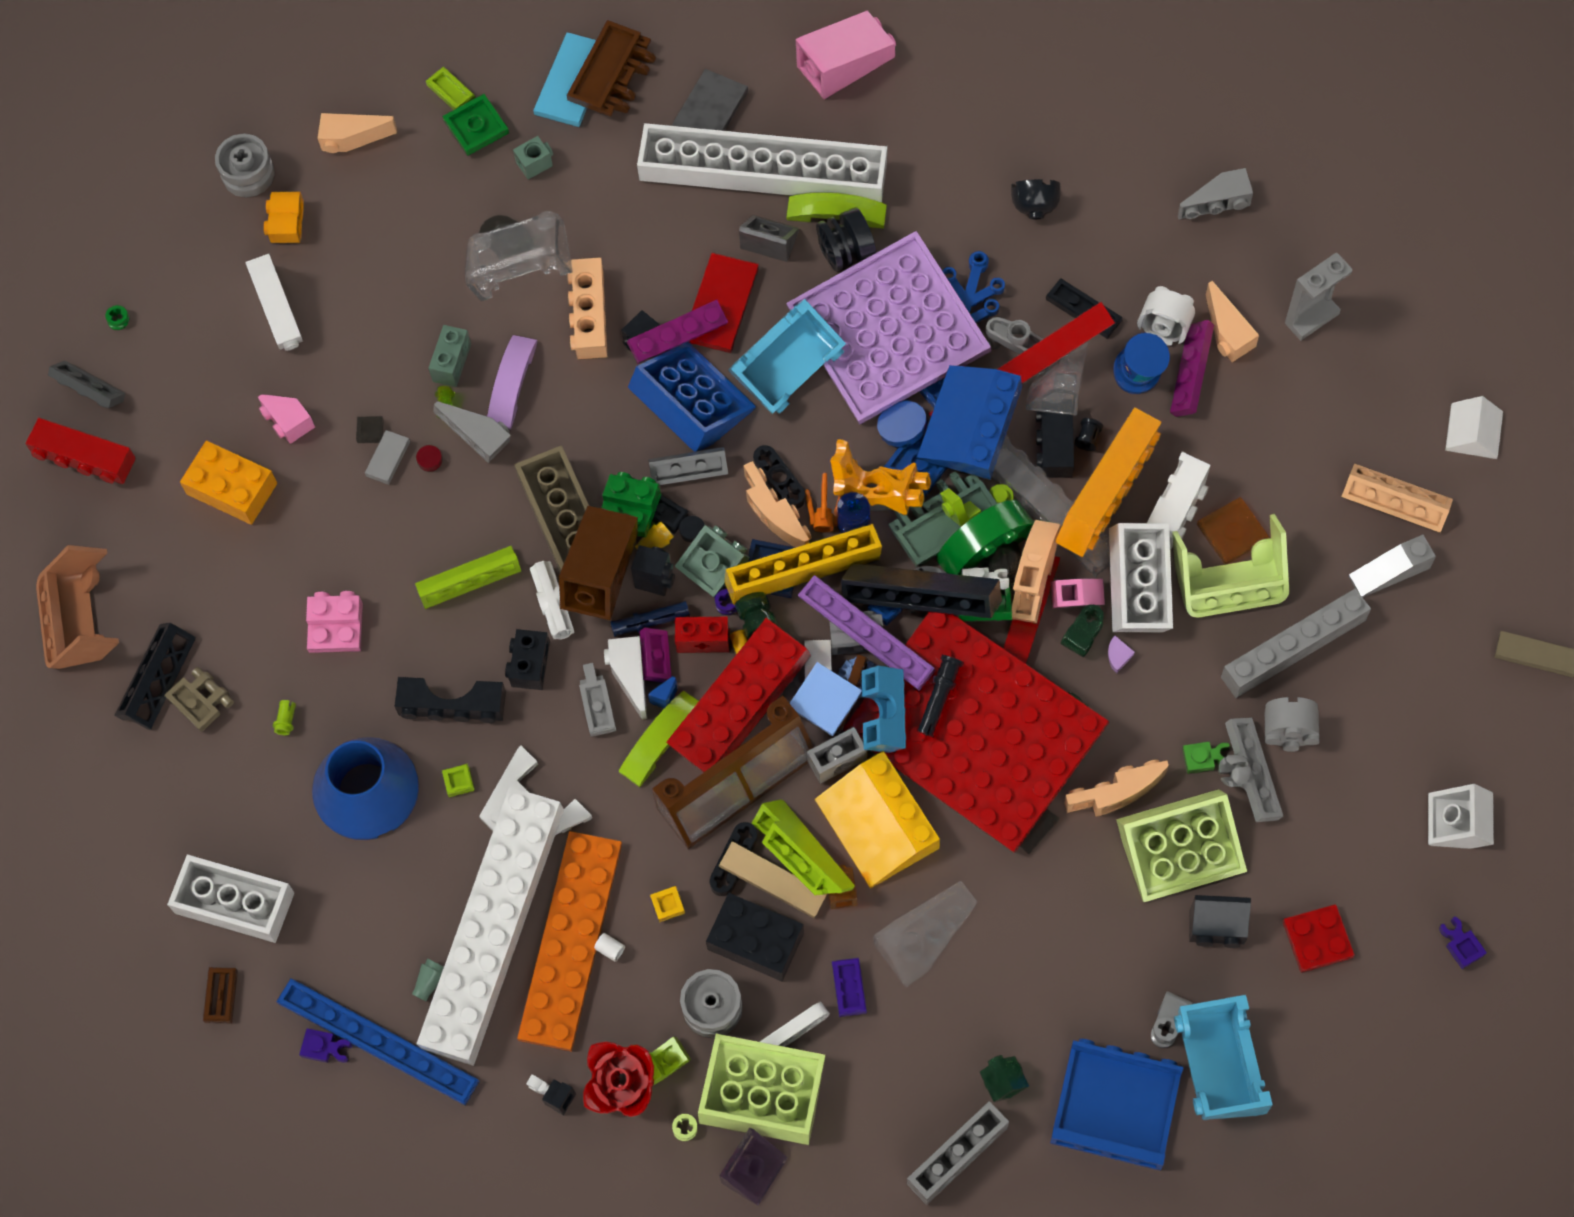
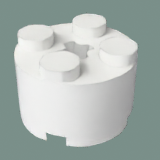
(1167, 315)

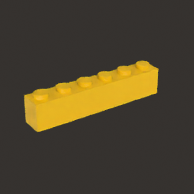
(803, 562)

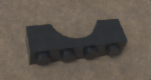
(481, 703)

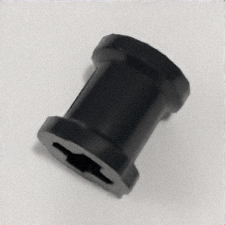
(1088, 434)

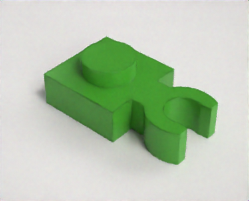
(1201, 757)

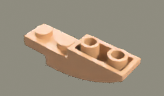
(775, 514)
(1033, 570)
(1127, 787)

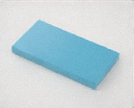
(553, 97)

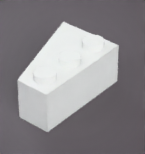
(1181, 495)

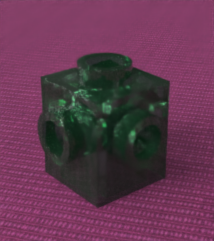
(1003, 1078)

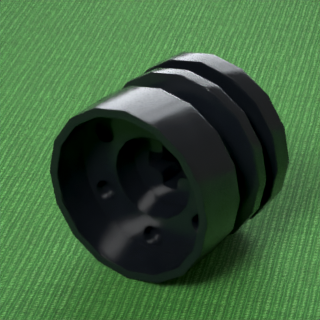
(849, 237)

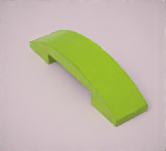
(827, 205)
(652, 743)

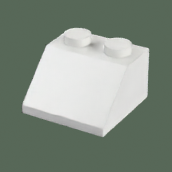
(1460, 817)

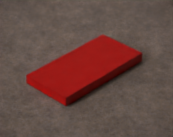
(730, 284)

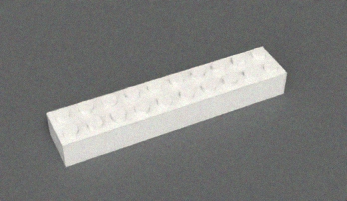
(760, 162)
(490, 926)

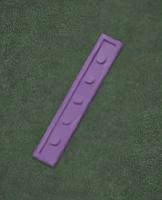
(866, 632)

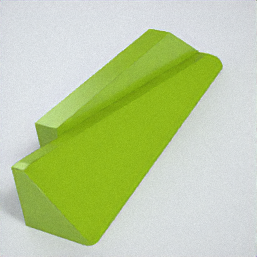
(799, 849)

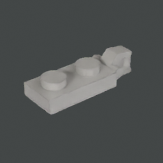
(596, 702)

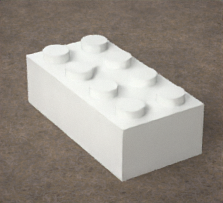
(1140, 577)
(231, 898)

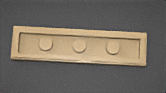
(771, 879)

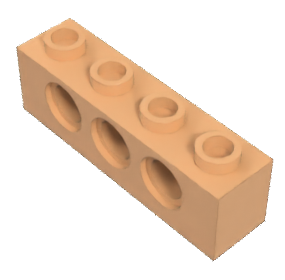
(593, 343)

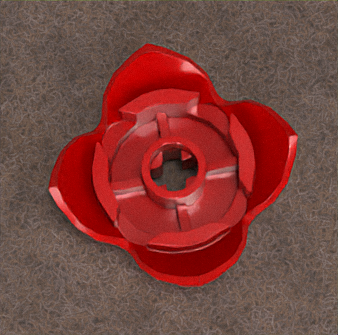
(603, 1090)

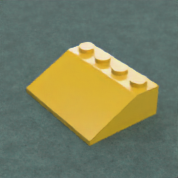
(878, 820)

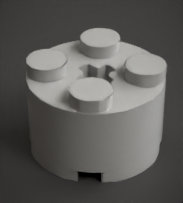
(1291, 723)

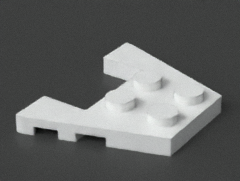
(518, 768)

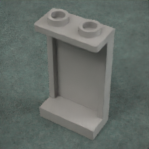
(1312, 295)

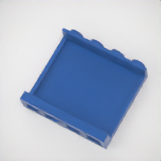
(1116, 1104)

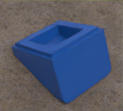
(664, 693)

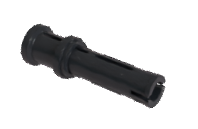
(943, 684)

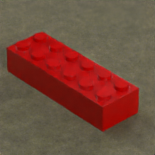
(739, 696)

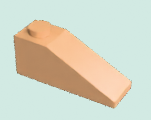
(352, 131)
(1231, 330)

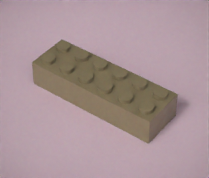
(553, 498)

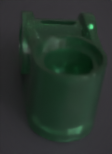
(1081, 633)

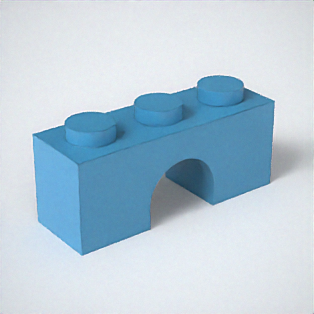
(886, 688)

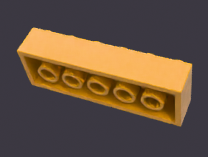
(1109, 483)

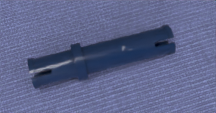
(648, 619)

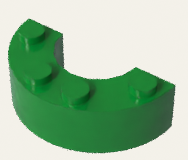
(983, 534)

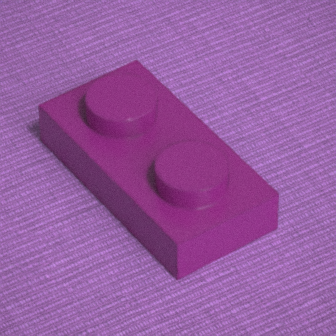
(655, 655)

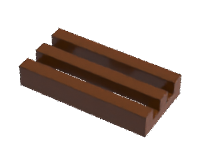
(218, 1017)

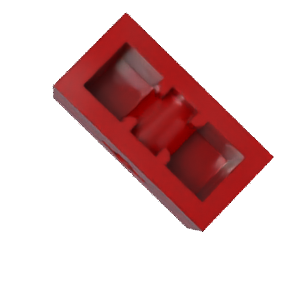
(702, 634)

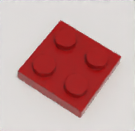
(1318, 938)

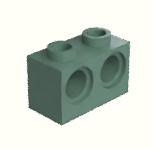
(449, 355)

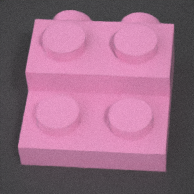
(334, 622)

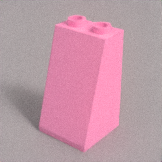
(843, 52)

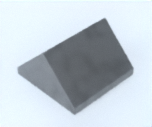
(767, 237)

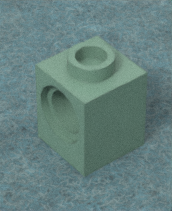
(533, 166)

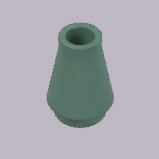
(427, 979)

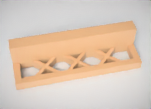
(1397, 498)

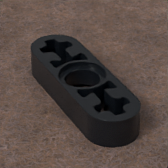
(779, 466)
(718, 873)

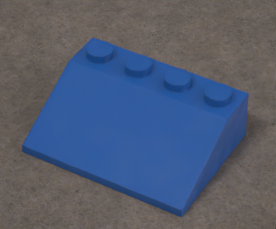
(690, 396)
(971, 419)

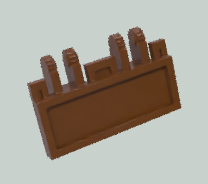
(611, 63)

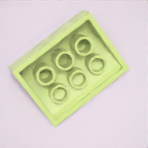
(1182, 845)
(761, 1089)

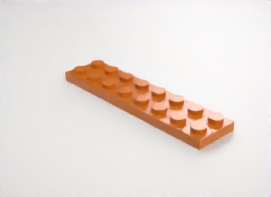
(569, 941)

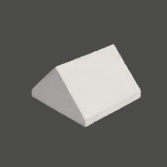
(1474, 427)

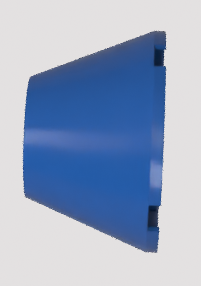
(379, 808)

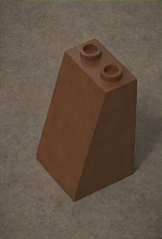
(597, 562)

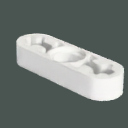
(798, 1026)

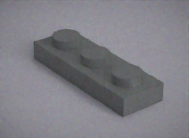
(86, 384)
(688, 466)

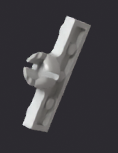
(1250, 770)

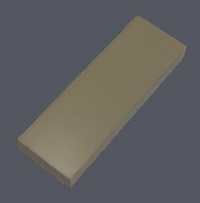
(1535, 653)

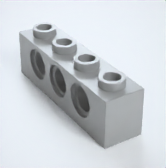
(957, 1153)

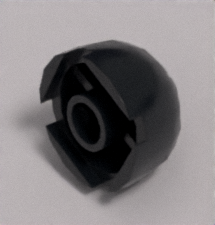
(1035, 197)

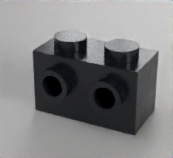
(652, 570)
(528, 659)

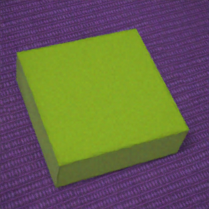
(458, 780)

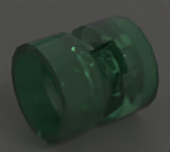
(753, 610)

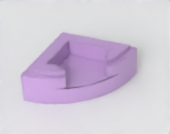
(1118, 654)

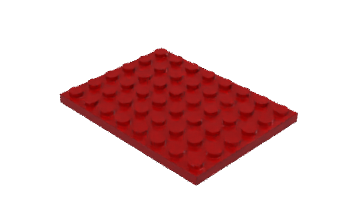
(1001, 737)

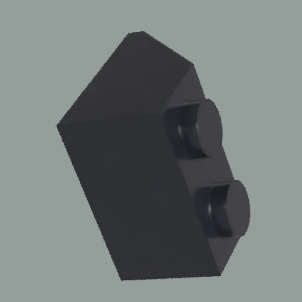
(1219, 920)

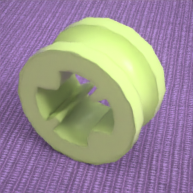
(677, 1131)

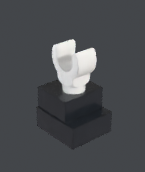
(556, 1095)

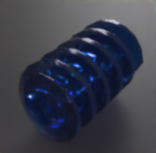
(853, 512)

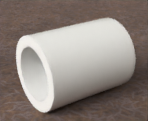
(609, 947)

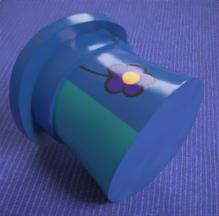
(1141, 363)

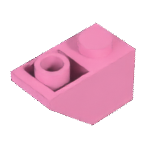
(288, 415)
(1077, 593)

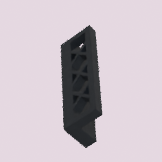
(147, 670)

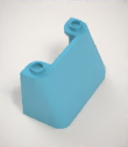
(787, 356)
(1222, 1059)

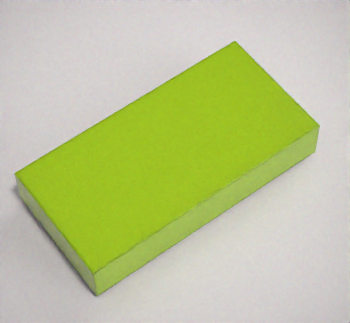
(449, 88)

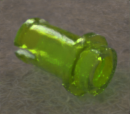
(444, 394)

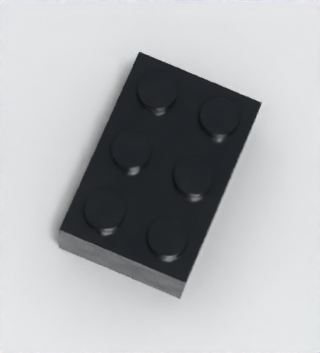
(755, 937)

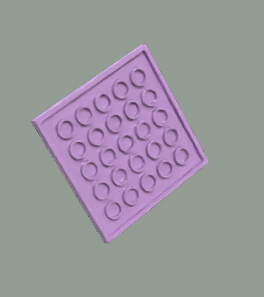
(897, 326)

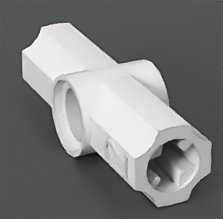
(549, 600)

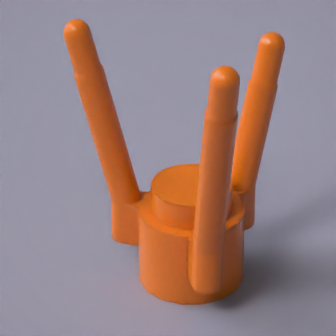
(823, 519)

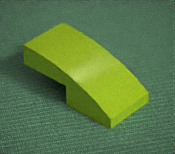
(668, 1059)

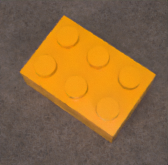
(228, 482)

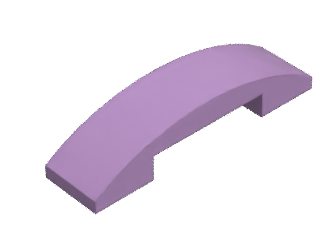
(510, 379)

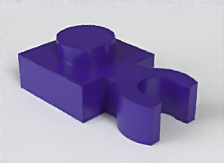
(1463, 947)
(320, 1045)

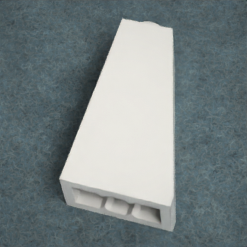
(274, 302)

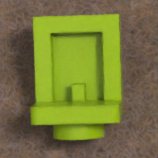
(956, 509)

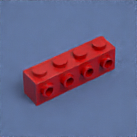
(80, 451)

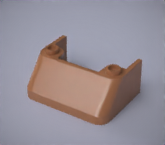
(67, 611)

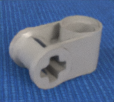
(1165, 1019)

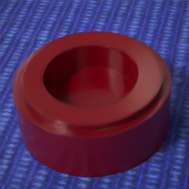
(429, 458)

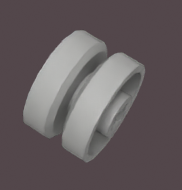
(244, 165)
(724, 994)

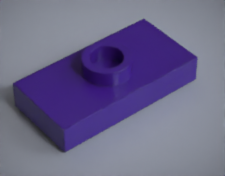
(849, 987)

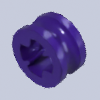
(723, 595)

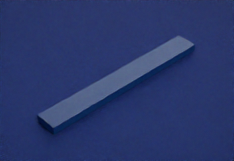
(378, 1041)

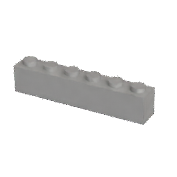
(1295, 643)

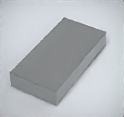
(387, 457)

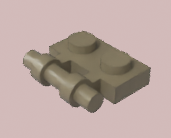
(193, 704)

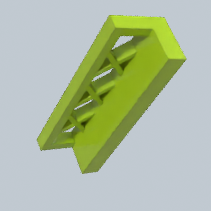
(468, 577)

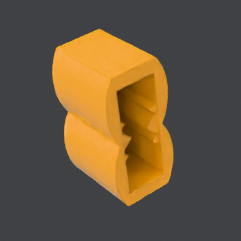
(284, 217)

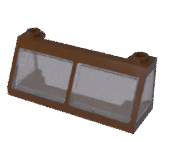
(737, 779)

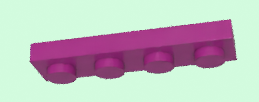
(677, 332)
(1192, 369)

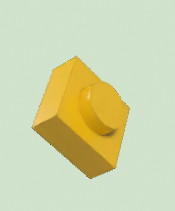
(667, 904)

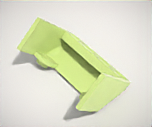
(1238, 584)

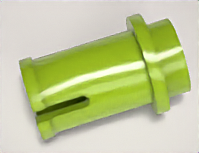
(283, 723)

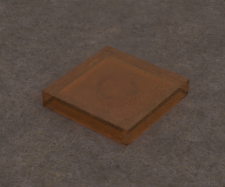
(1232, 530)

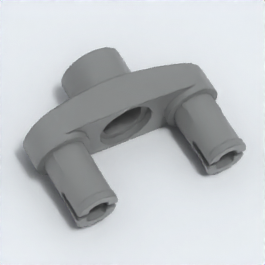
(1001, 332)

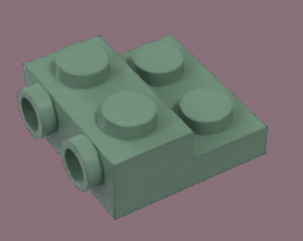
(710, 557)

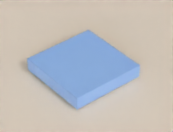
(825, 698)

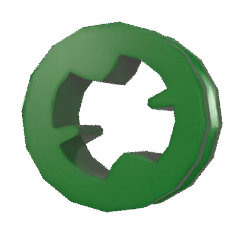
(120, 324)

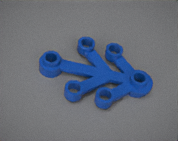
(969, 296)

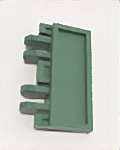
(930, 531)

